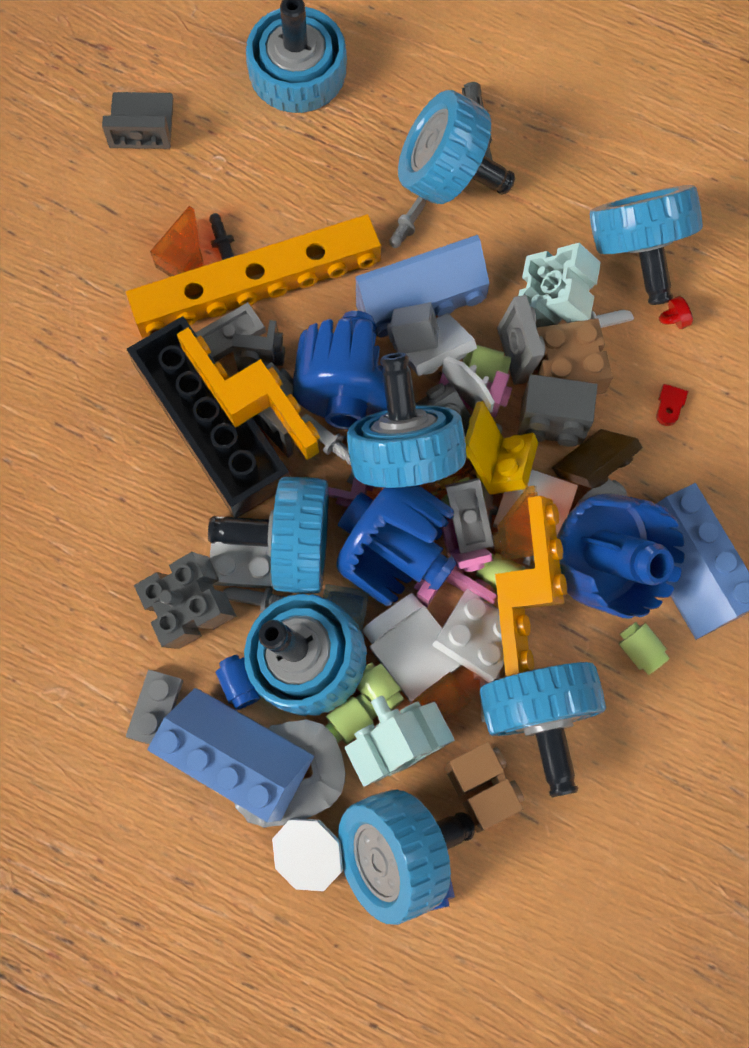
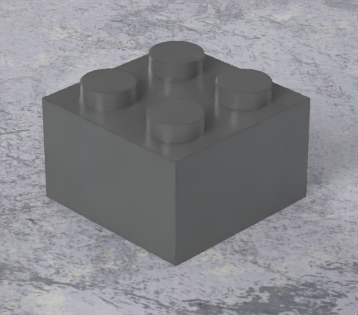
(557, 409)

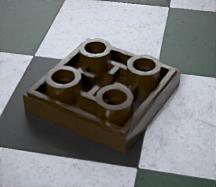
(597, 458)

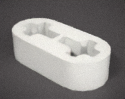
(392, 618)

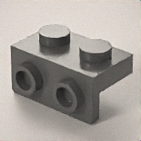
(269, 349)

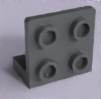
(139, 120)

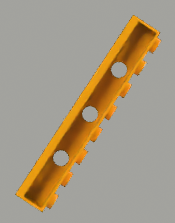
(285, 268)

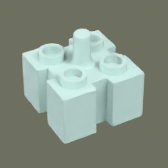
(561, 284)
(397, 740)

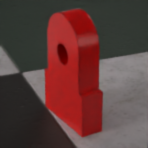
(670, 399)

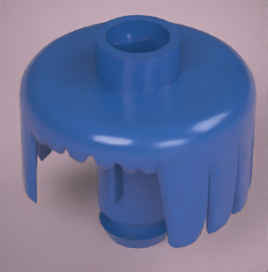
(340, 371)
(394, 540)
(620, 554)

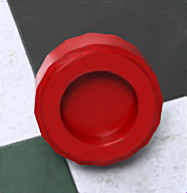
(678, 313)

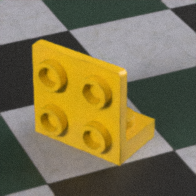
(498, 461)

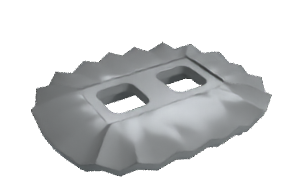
(328, 772)

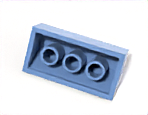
(443, 276)
(713, 576)
(232, 755)

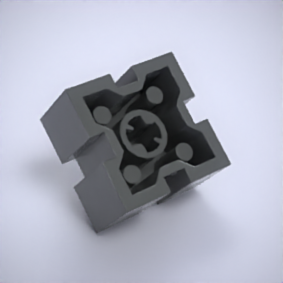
(184, 601)

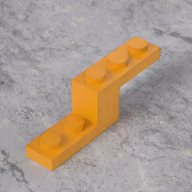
(250, 393)
(531, 587)

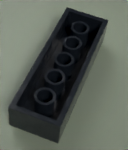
(233, 459)

